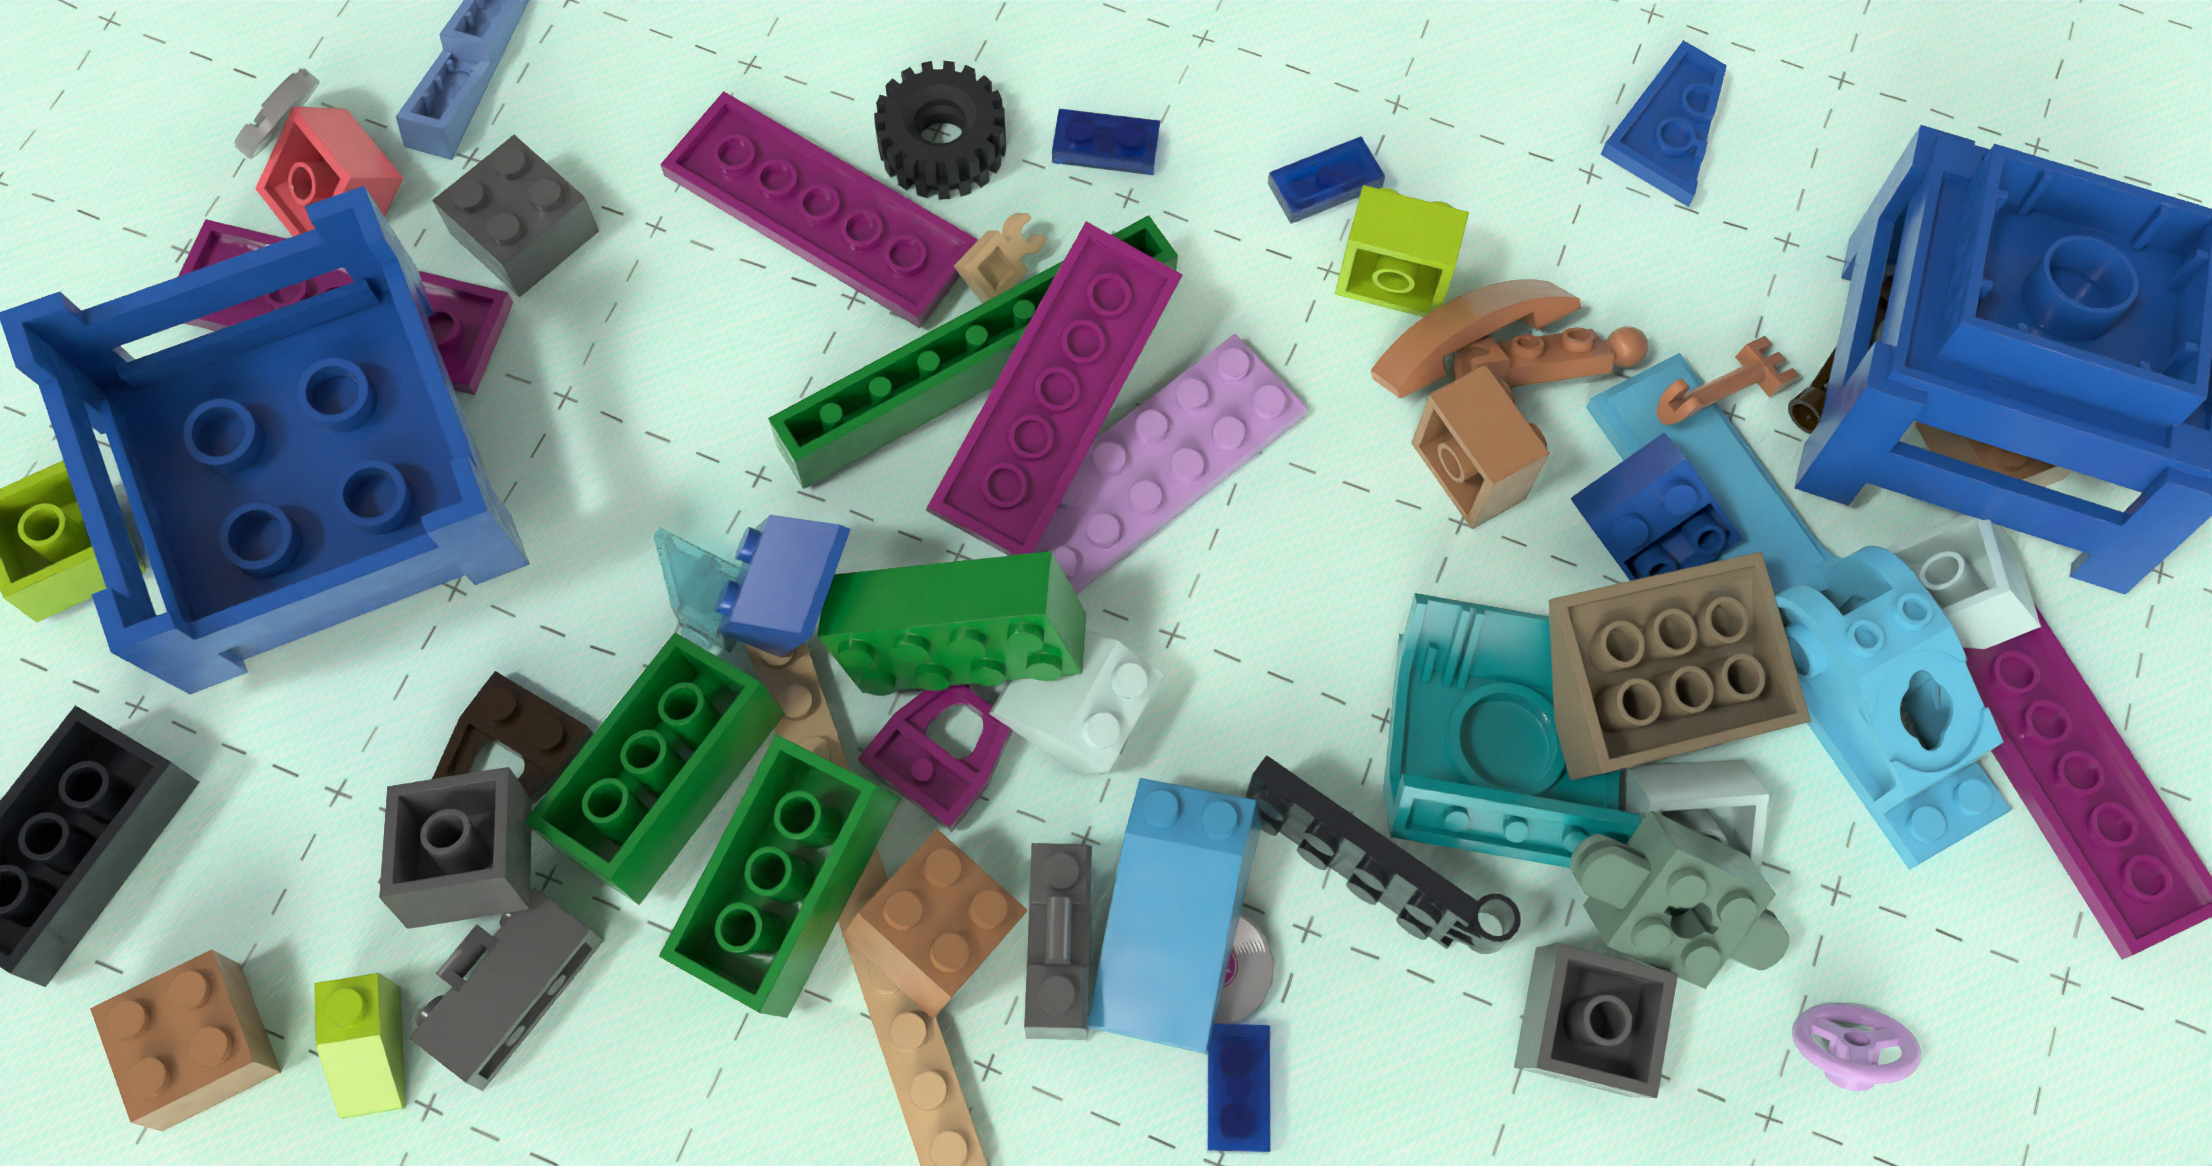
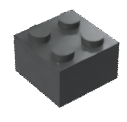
(516, 215)
(456, 848)
(1596, 1021)

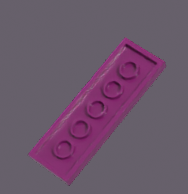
(819, 208)
(464, 322)
(1054, 393)
(2089, 793)

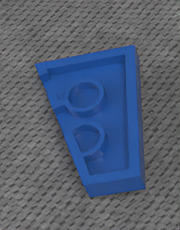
(1670, 124)

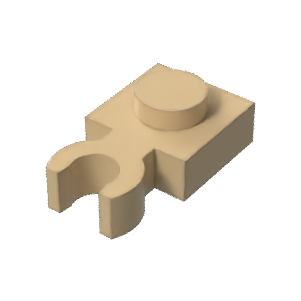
(995, 261)

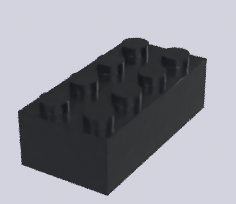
(75, 836)

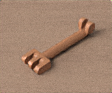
(1678, 404)

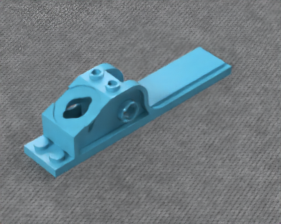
(1856, 632)

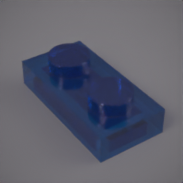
(1105, 141)
(1325, 179)
(1238, 1090)

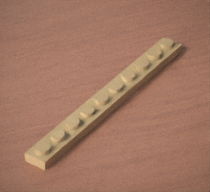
(906, 1033)

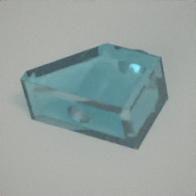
(693, 587)

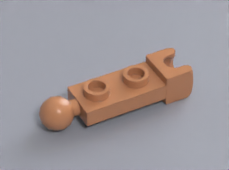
(1552, 357)

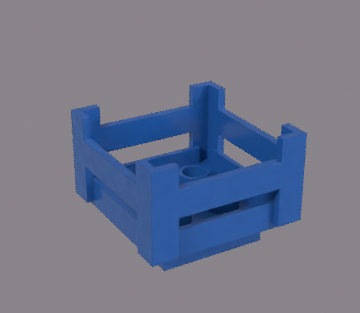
(2037, 322)
(270, 462)

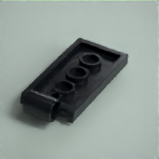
(1375, 865)

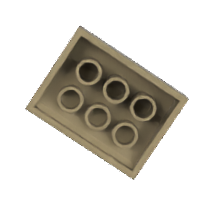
(1670, 666)

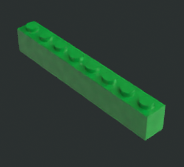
(922, 376)

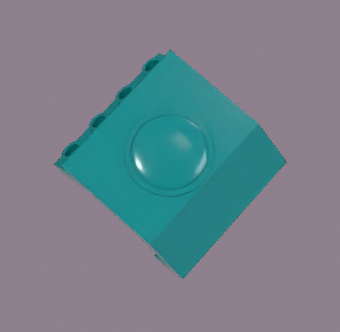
(1479, 744)

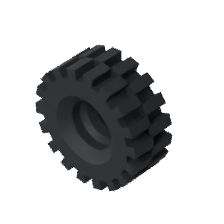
(940, 98)

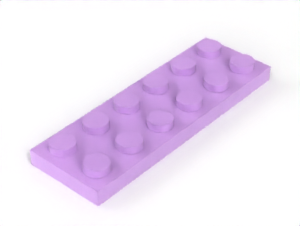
(1167, 458)

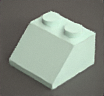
(1973, 578)
(1082, 715)
(1708, 797)

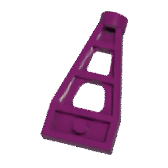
(925, 771)

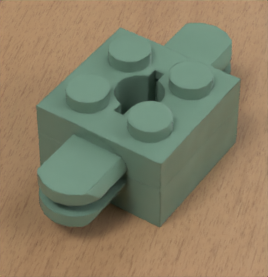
(1679, 900)

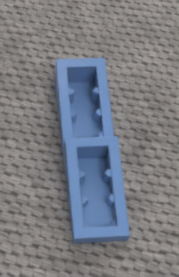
(452, 88)

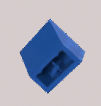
(1656, 513)

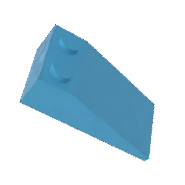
(1174, 914)

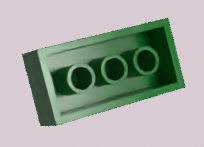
(954, 624)
(656, 767)
(779, 878)

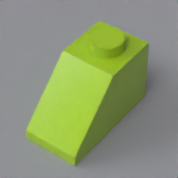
(361, 1043)

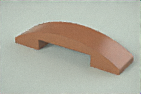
(1418, 353)

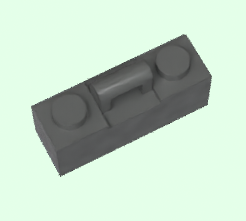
(1058, 942)
(508, 993)

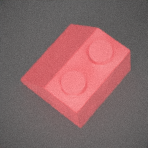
(321, 157)

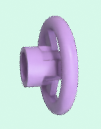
(1854, 1052)

